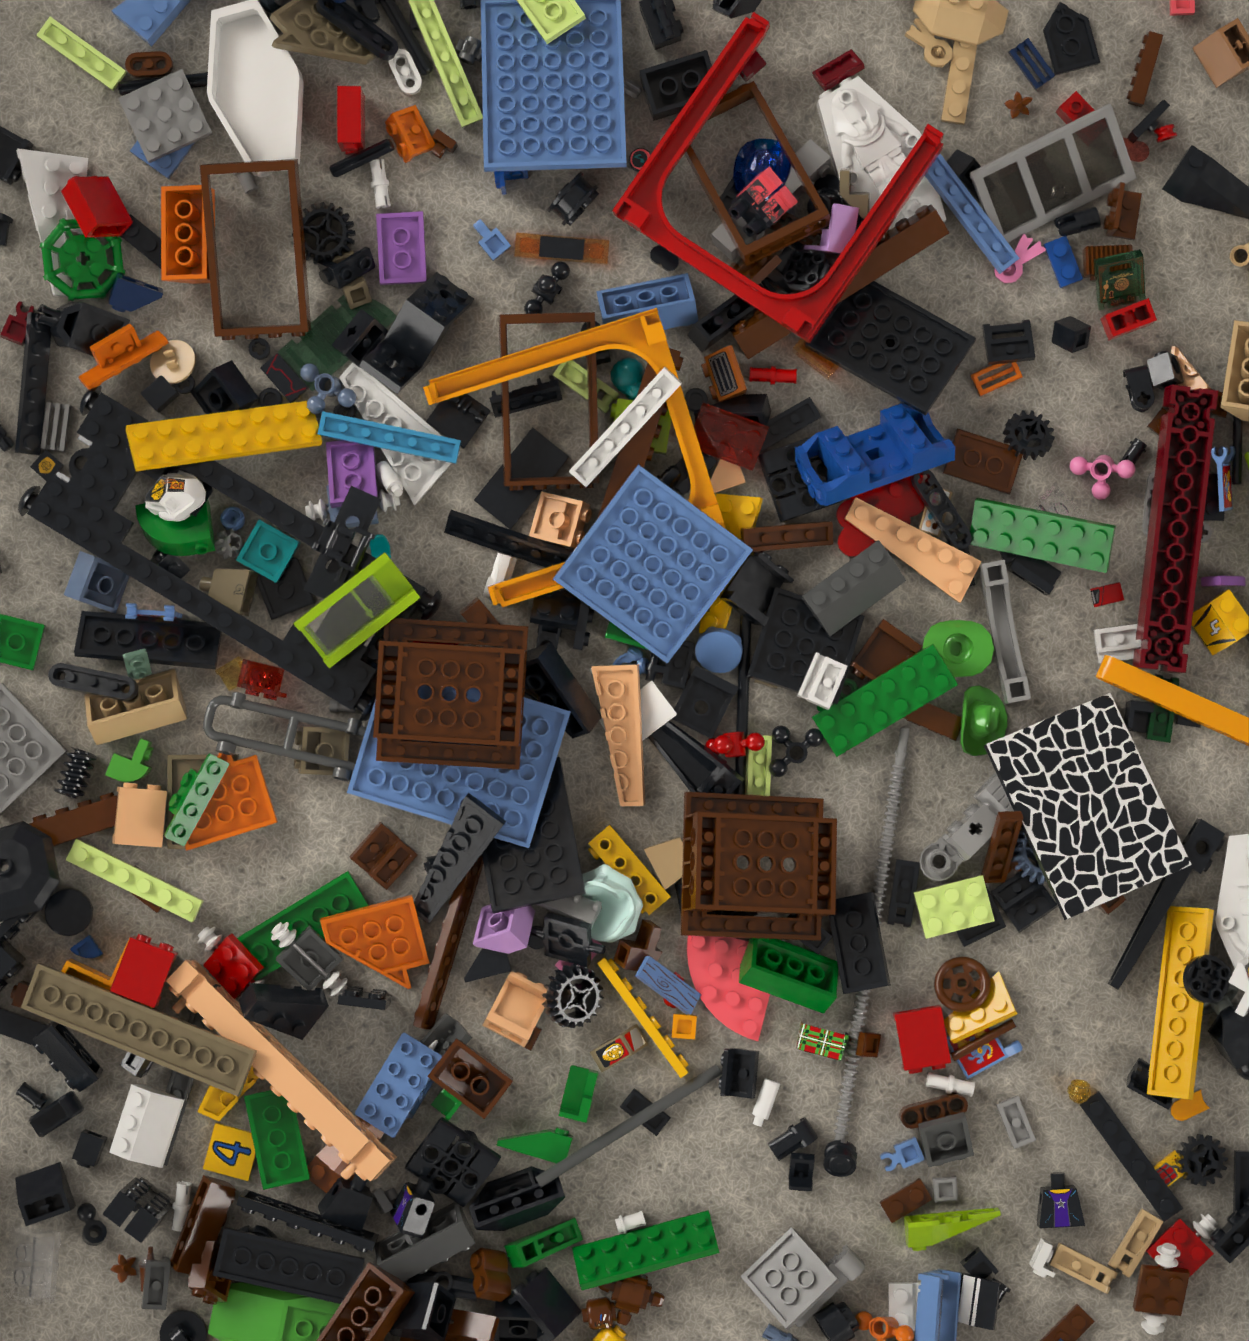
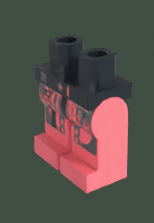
(753, 207)

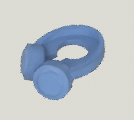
(633, 654)

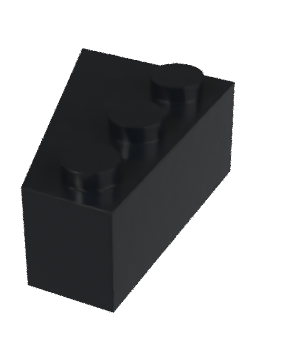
(283, 1009)

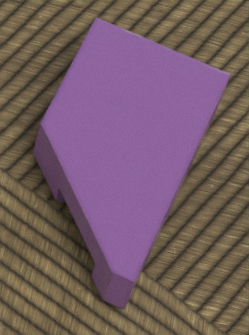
(1218, 581)

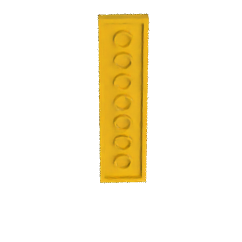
(222, 435)
(1177, 1014)

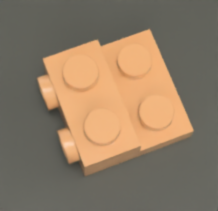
(560, 520)

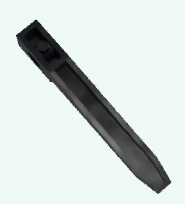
(1166, 893)

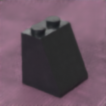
(426, 1313)

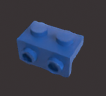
(501, 176)

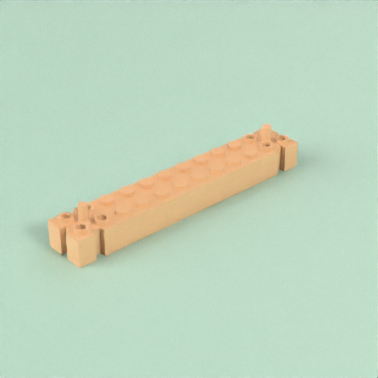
(283, 1071)

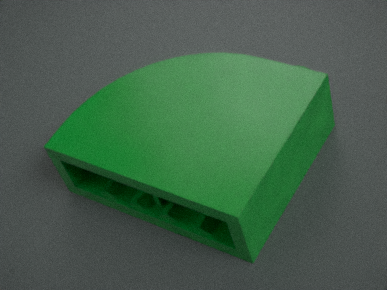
(181, 537)

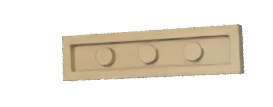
(958, 83)

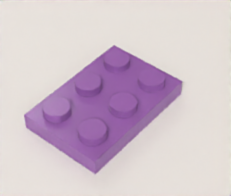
(401, 248)
(350, 466)

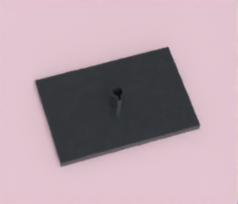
(892, 345)
(544, 870)

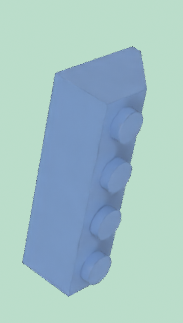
(670, 296)

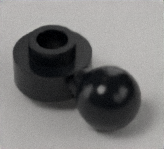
(87, 1213)

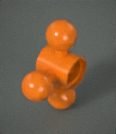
(866, 1322)

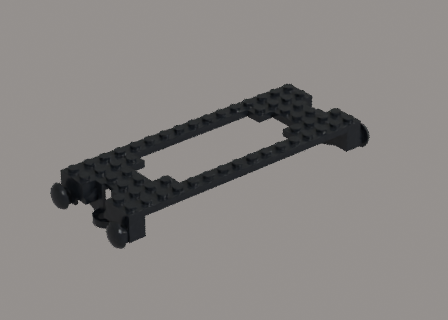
(85, 514)

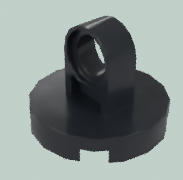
(183, 1326)

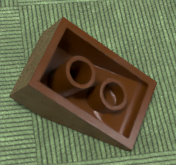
(471, 1078)

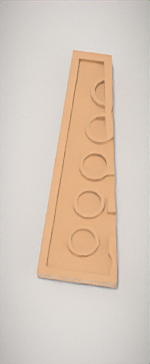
(931, 558)
(621, 711)

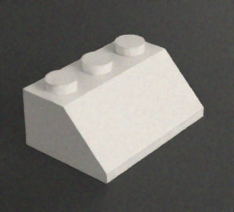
(146, 1125)

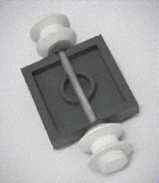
(309, 958)

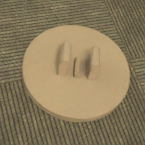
(173, 361)

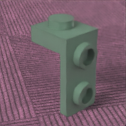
(137, 664)

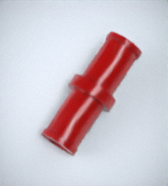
(773, 375)

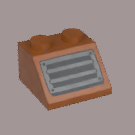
(724, 374)

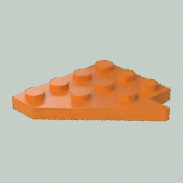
(237, 804)

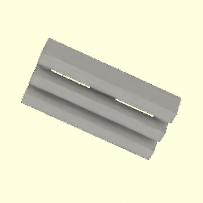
(58, 407)

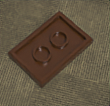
(983, 462)

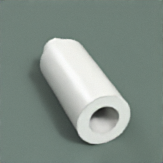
(389, 478)
(765, 1101)

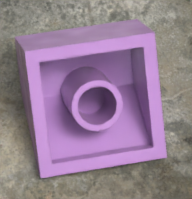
(504, 930)

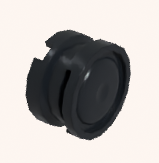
(840, 1158)

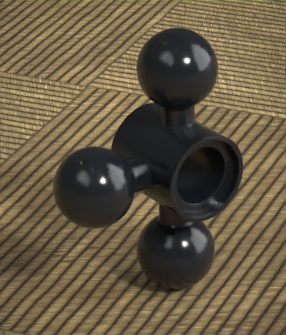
(547, 288)
(781, 735)

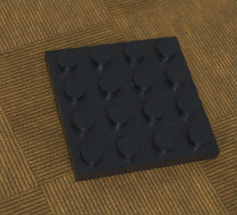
(793, 638)

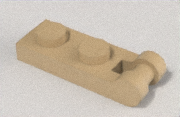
(1136, 1242)
(1082, 1267)

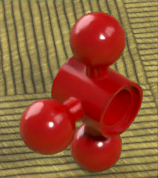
(734, 744)

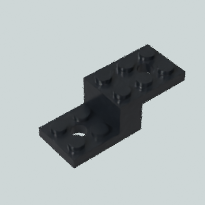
(10, 958)

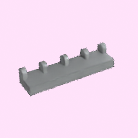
(575, 908)

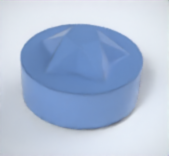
(232, 518)

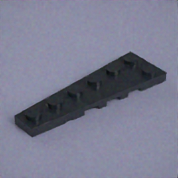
(463, 845)

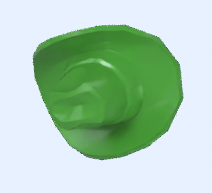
(962, 645)
(982, 719)

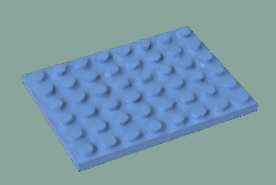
(556, 99)
(440, 789)

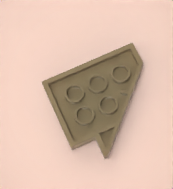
(313, 34)

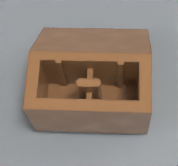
(1224, 53)

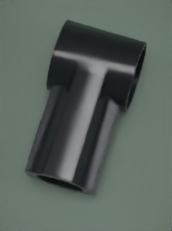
(793, 1139)

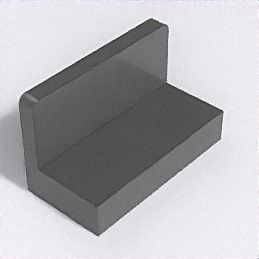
(156, 1284)

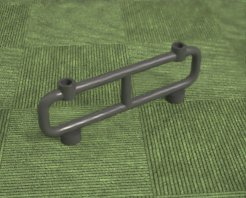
(227, 743)

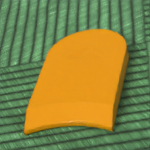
(1185, 1108)

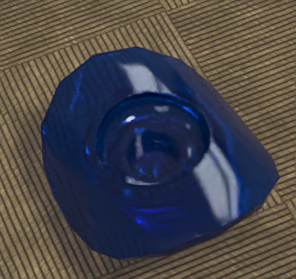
(755, 158)

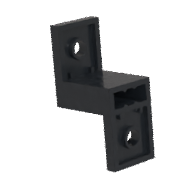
(416, 332)

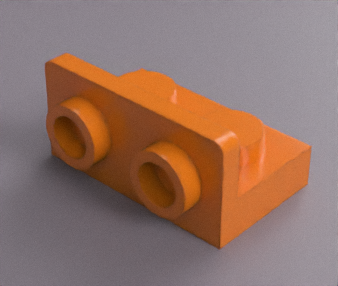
(409, 133)

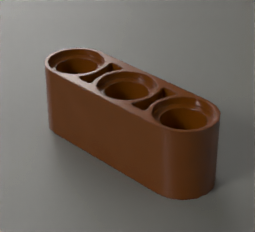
(936, 720)
(922, 1107)

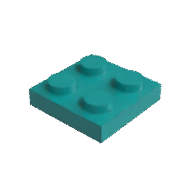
(268, 551)

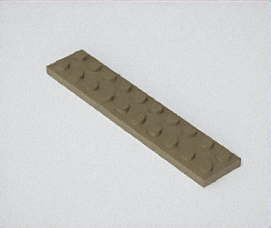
(139, 1029)

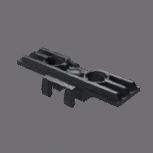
(337, 540)

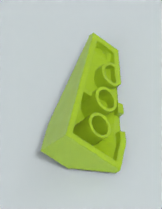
(933, 1228)

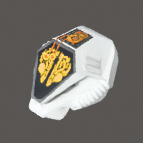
(175, 496)

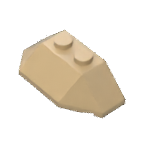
(962, 20)

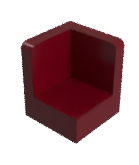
(753, 66)

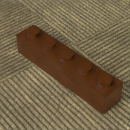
(1144, 68)

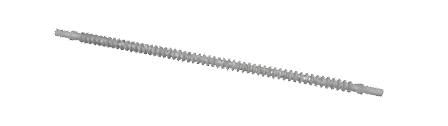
(900, 757)

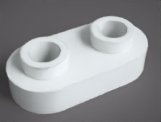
(406, 72)

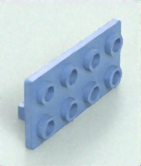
(399, 1086)

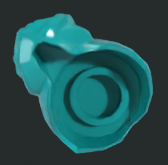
(627, 376)

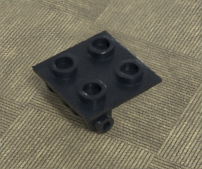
(458, 418)

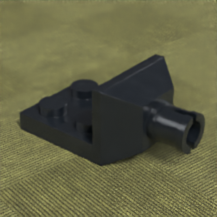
(79, 325)

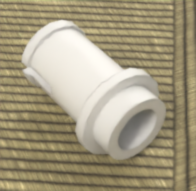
(630, 1222)

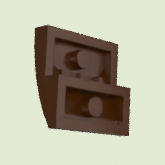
(383, 855)

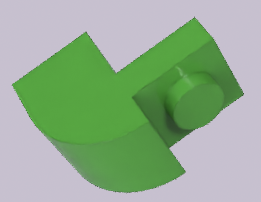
(133, 769)

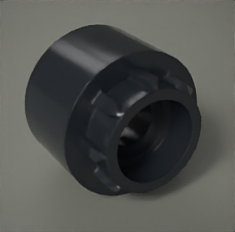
(837, 1322)

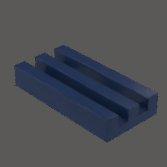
(1020, 47)

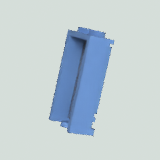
(938, 1305)

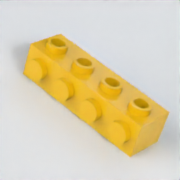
(619, 856)

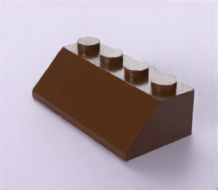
(369, 1307)

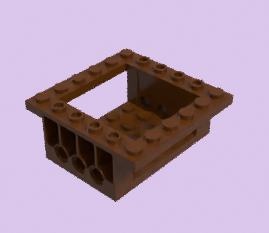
(489, 721)
(757, 826)

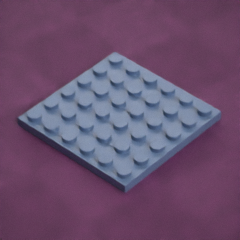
(652, 563)

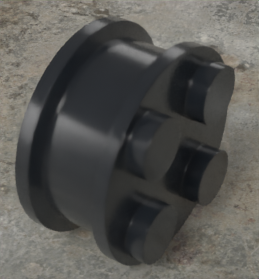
(572, 198)

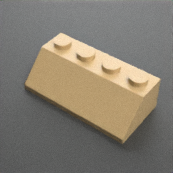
(1236, 384)
(155, 705)

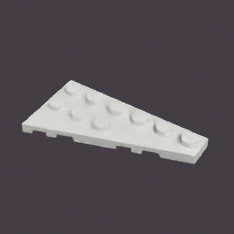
(45, 178)
(382, 406)

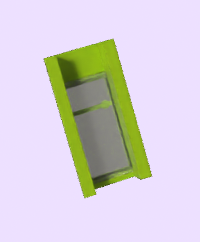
(357, 609)

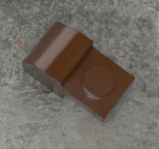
(632, 953)

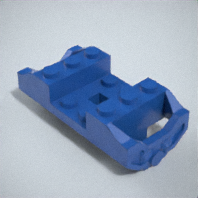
(873, 455)

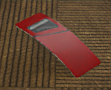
(1107, 594)

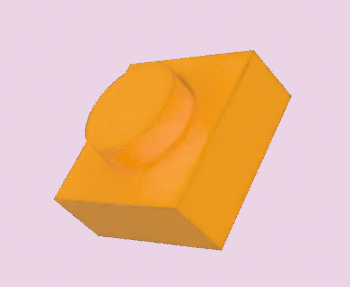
(684, 1026)

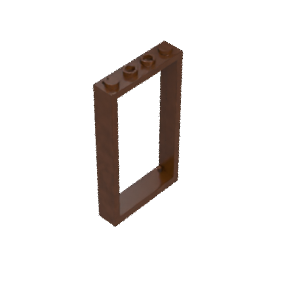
(786, 235)
(253, 332)
(541, 483)

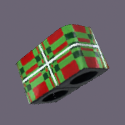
(821, 1041)

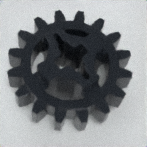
(1037, 443)
(1204, 1150)

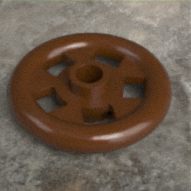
(967, 1004)

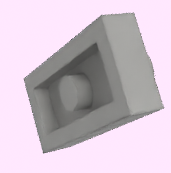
(1015, 1122)

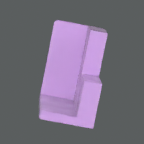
(840, 231)

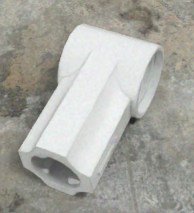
(502, 571)

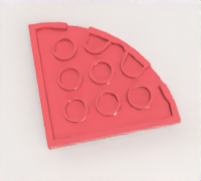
(715, 975)

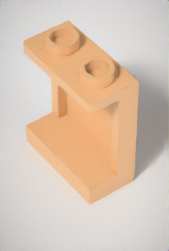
(140, 815)
(516, 1008)

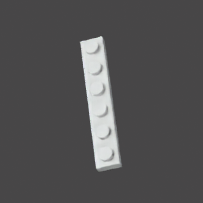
(625, 426)

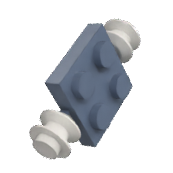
(320, 510)

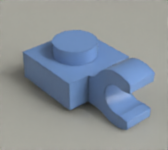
(492, 242)

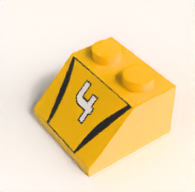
(1220, 622)

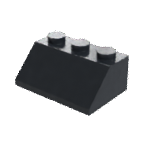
(67, 1056)

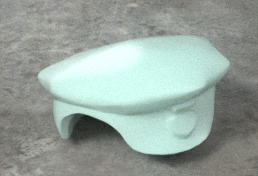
(619, 903)

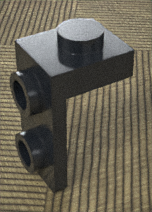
(347, 270)

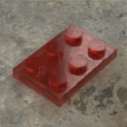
(729, 436)

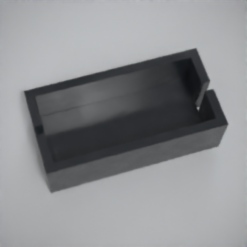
(140, 1196)

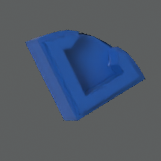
(87, 948)

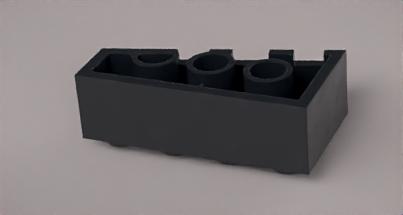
(555, 685)

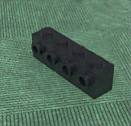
(1233, 1236)

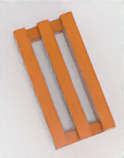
(978, 384)

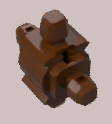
(632, 1295)

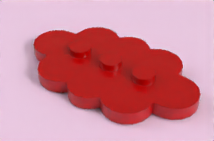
(893, 498)

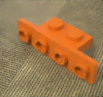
(118, 353)

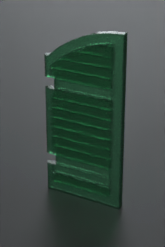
(317, 343)

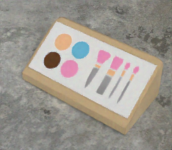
(927, 523)

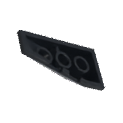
(1208, 184)

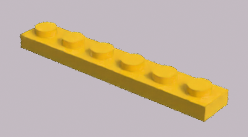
(650, 1024)

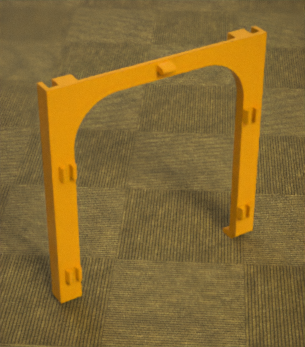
(638, 334)

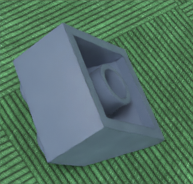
(96, 583)

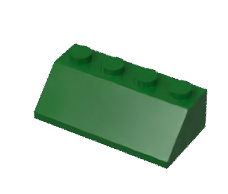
(790, 973)

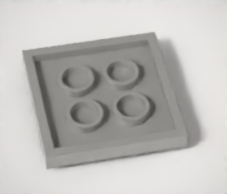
(165, 116)
(790, 1278)

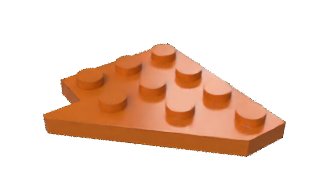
(380, 937)

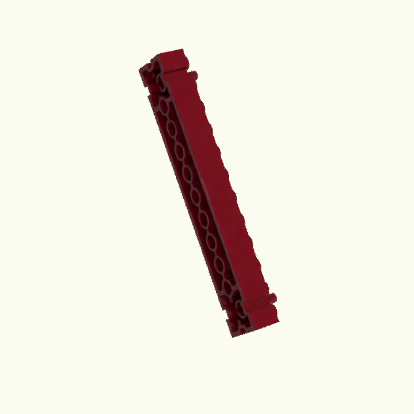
(1175, 529)

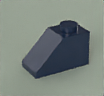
(132, 293)

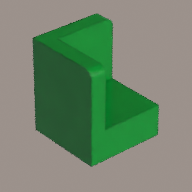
(446, 1104)

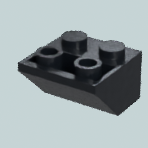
(44, 1194)

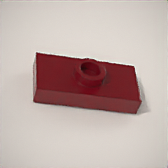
(838, 70)

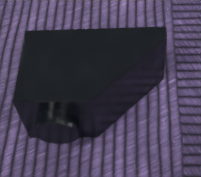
(962, 165)
(488, 964)

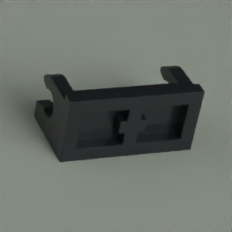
(1138, 1081)

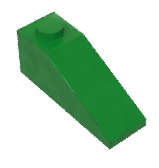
(543, 1144)
(543, 1243)

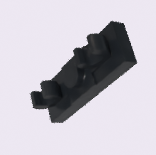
(528, 397)

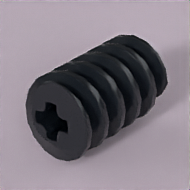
(76, 773)

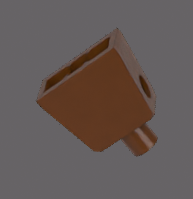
(478, 613)

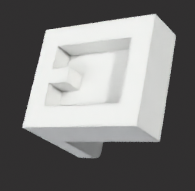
(1041, 1255)

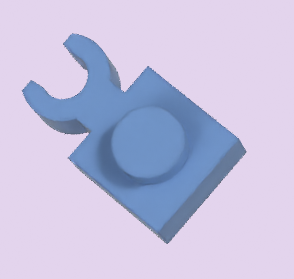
(906, 1153)

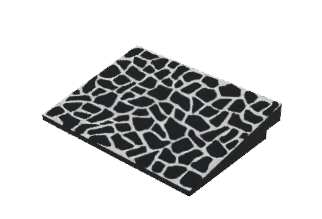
(1087, 806)

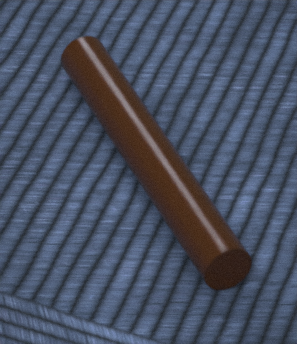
(982, 1040)

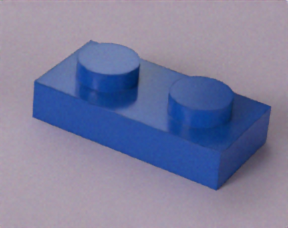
(1063, 261)

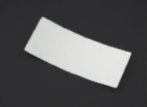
(654, 709)

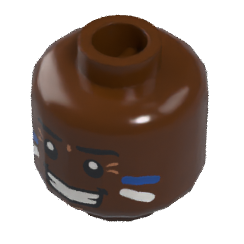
(599, 1313)

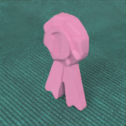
(1014, 271)

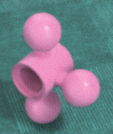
(1101, 489)

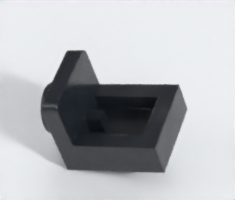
(170, 563)
(801, 1171)

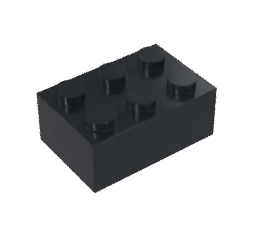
(673, 83)

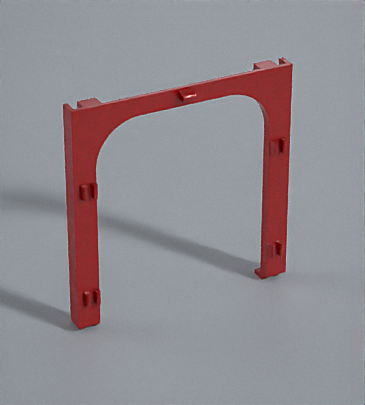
(798, 312)

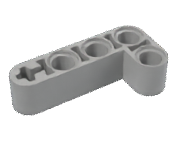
(845, 1267)

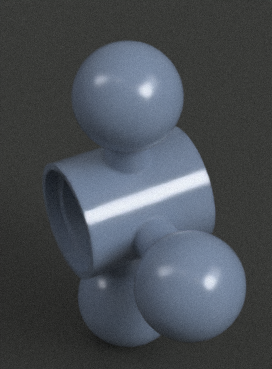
(316, 404)

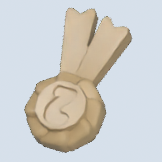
(936, 51)

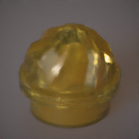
(1079, 1091)

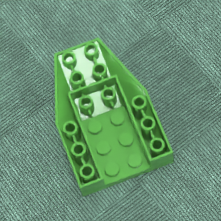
(269, 1315)

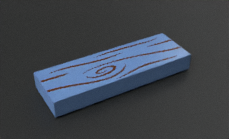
(668, 985)

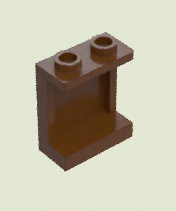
(883, 651)

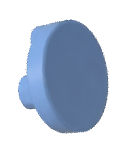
(719, 650)

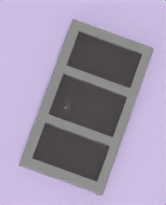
(1054, 174)

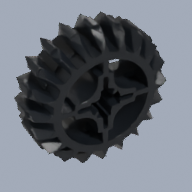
(333, 237)
(564, 995)

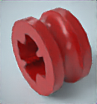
(1165, 133)

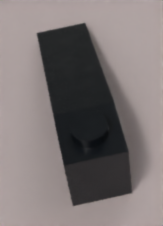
(722, 320)

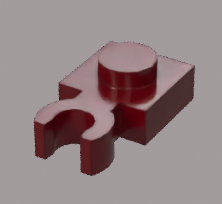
(15, 326)

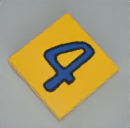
(230, 1152)

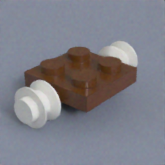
(1161, 1289)

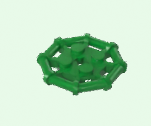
(74, 269)

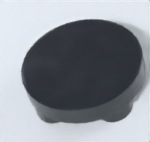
(805, 269)
(68, 912)
(1206, 979)

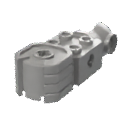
(960, 842)

